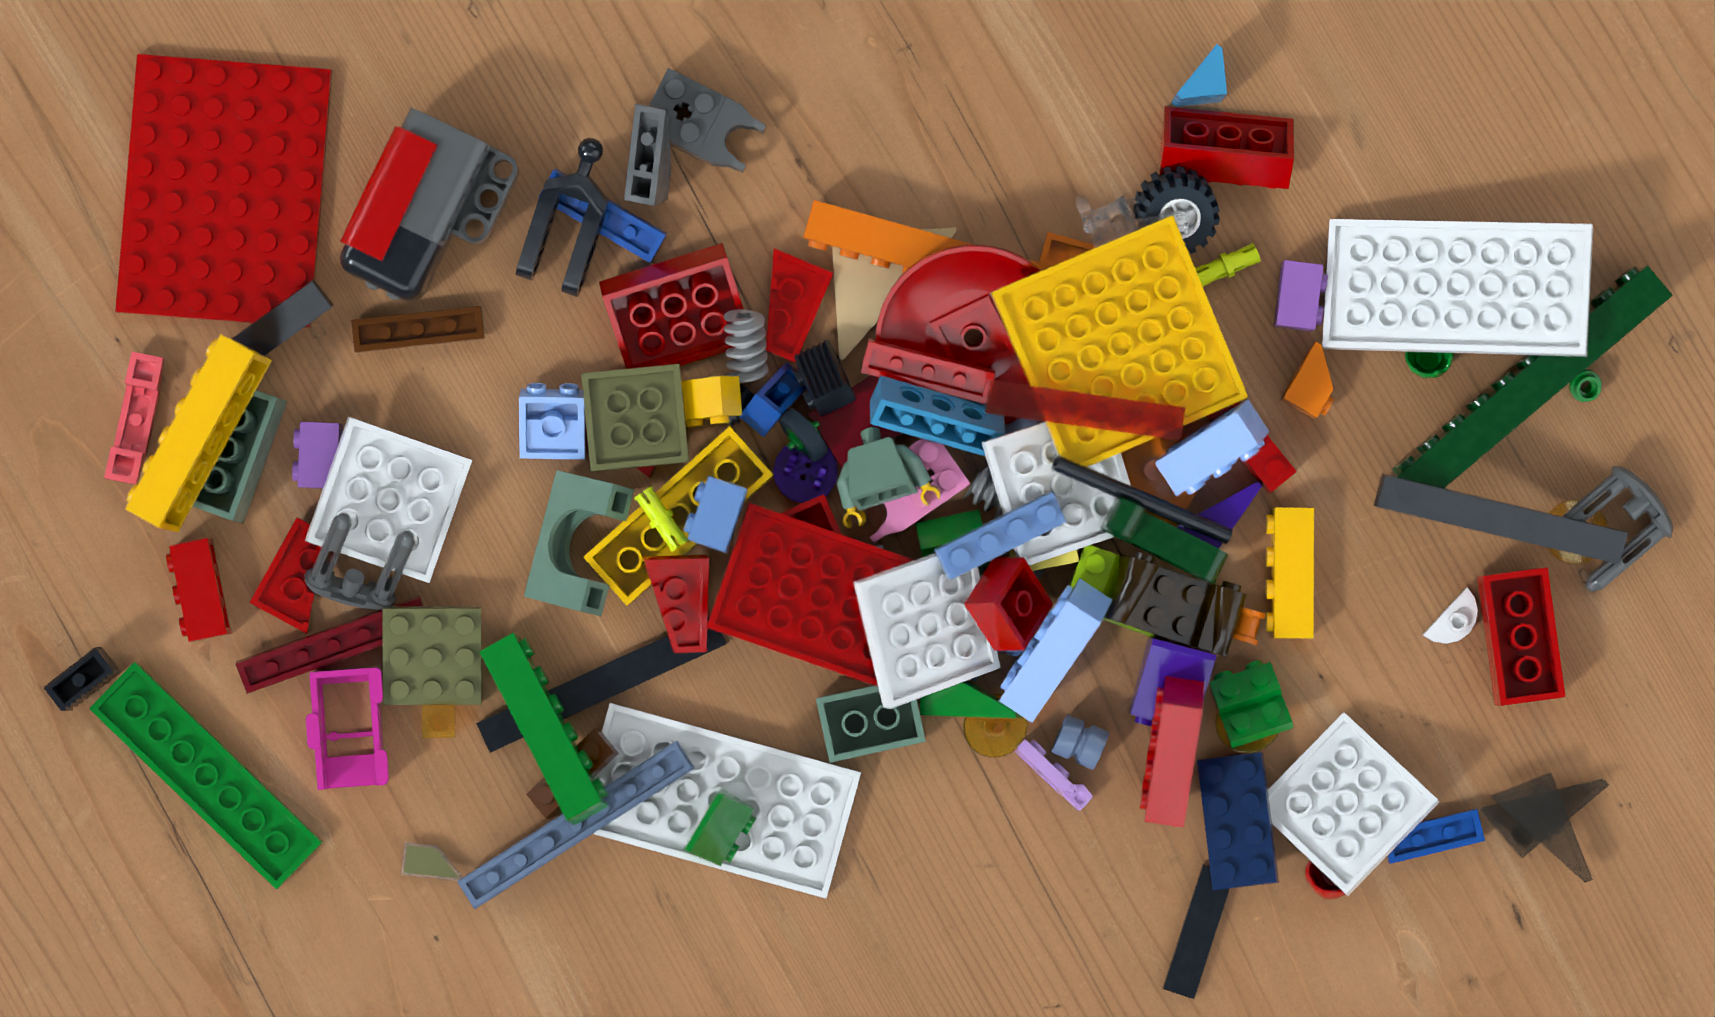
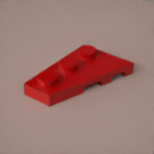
(794, 303)
(284, 585)
(682, 598)

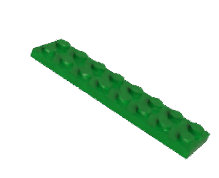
(206, 775)

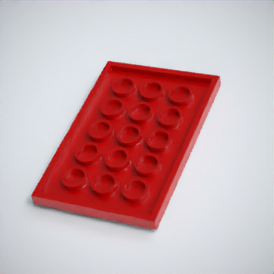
(797, 594)

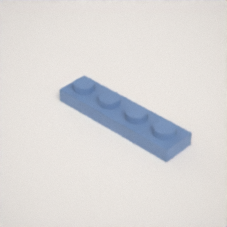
(1000, 535)

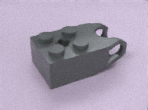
(710, 121)

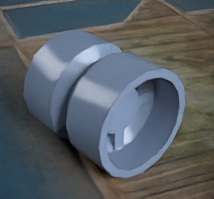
(1080, 742)

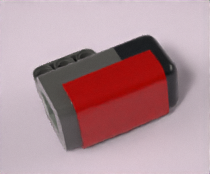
(417, 200)

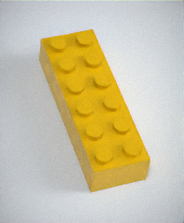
(197, 433)
(620, 553)

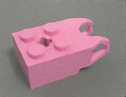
(910, 509)

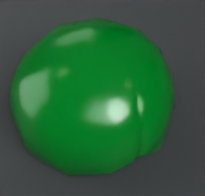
(1429, 363)

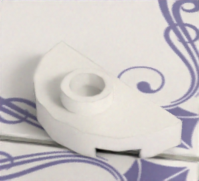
(1455, 620)

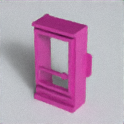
(347, 770)

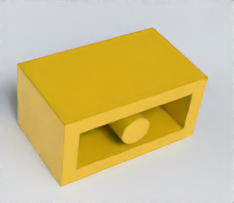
(711, 399)

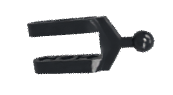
(578, 186)

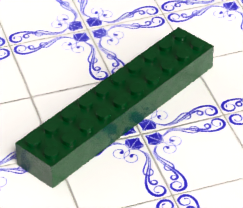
(1533, 384)

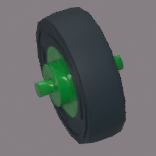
(803, 435)

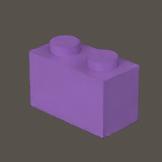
(1299, 296)
(317, 450)

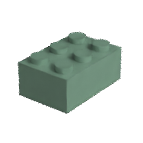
(859, 725)

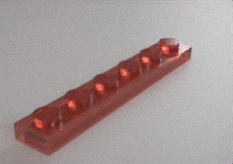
(1084, 410)

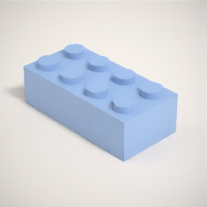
(1054, 649)

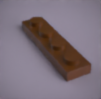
(418, 329)

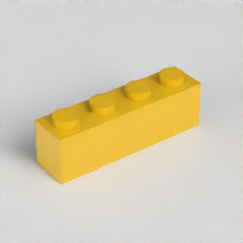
(1291, 573)

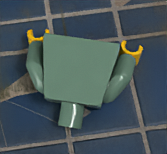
(879, 474)

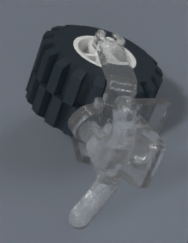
(1167, 194)

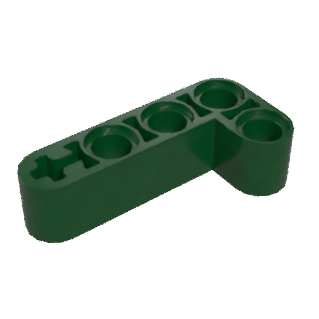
(1163, 540)

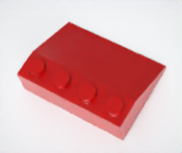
(672, 309)

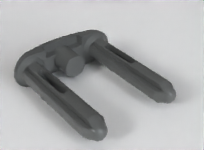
(1643, 501)
(351, 589)

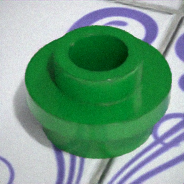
(1591, 391)

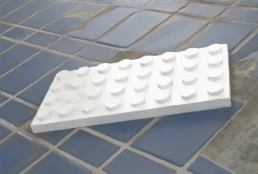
(1458, 287)
(796, 800)

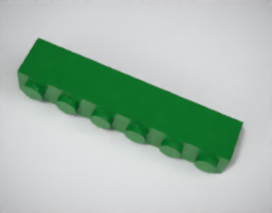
(544, 728)

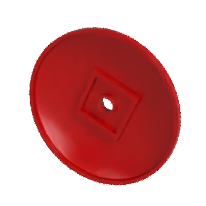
(948, 296)

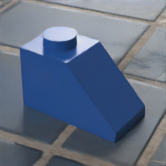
(772, 400)

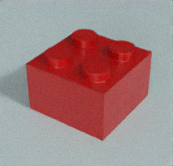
(1008, 604)

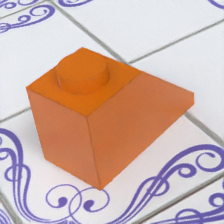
(1311, 385)

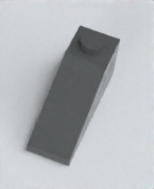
(649, 156)

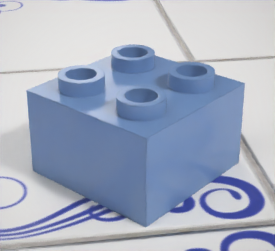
(716, 514)

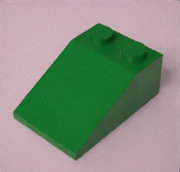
(720, 828)

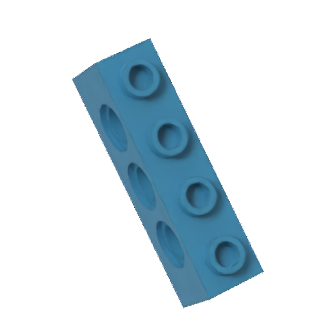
(933, 415)

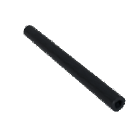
(1145, 500)

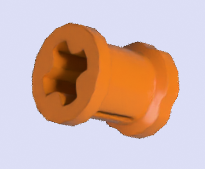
(1248, 626)

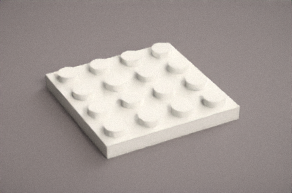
(1023, 472)
(390, 488)
(922, 630)
(1347, 803)

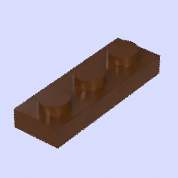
(600, 752)

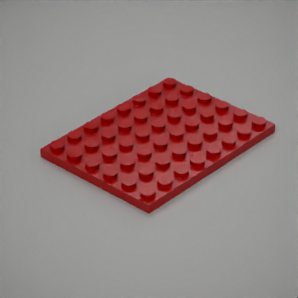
(221, 187)

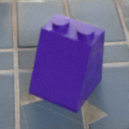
(1164, 660)

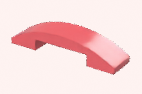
(136, 418)

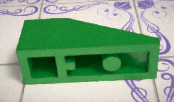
(965, 701)

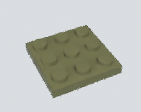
(635, 417)
(432, 655)

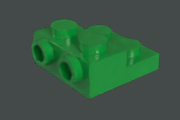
(1250, 703)

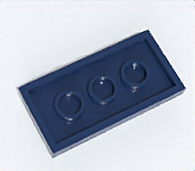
(1238, 821)

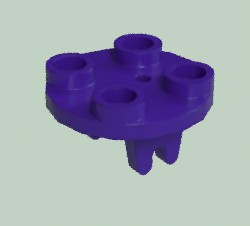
(819, 478)

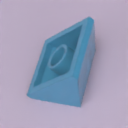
(1206, 83)

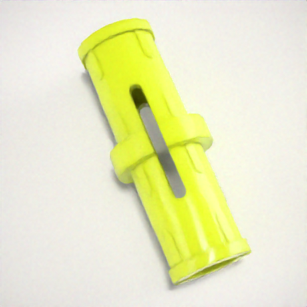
(1228, 264)
(661, 519)

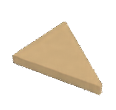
(861, 293)

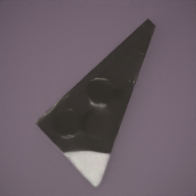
(1542, 813)
(1522, 841)

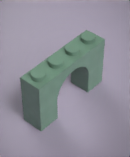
(569, 504)

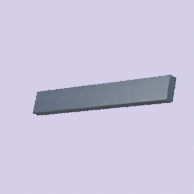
(562, 835)

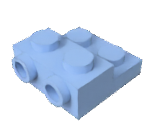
(552, 422)

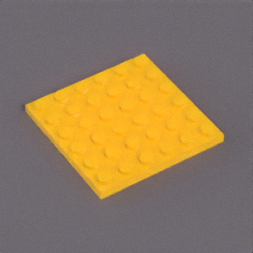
(1121, 327)

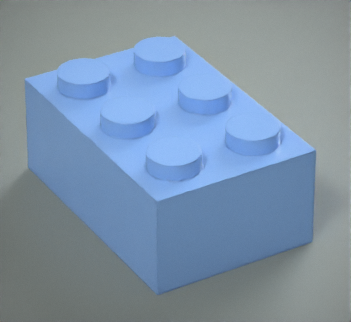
(1213, 449)

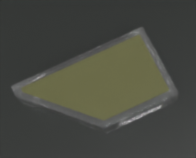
(428, 862)

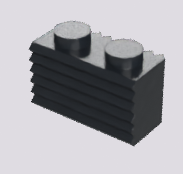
(824, 378)
(81, 679)

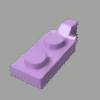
(1053, 774)

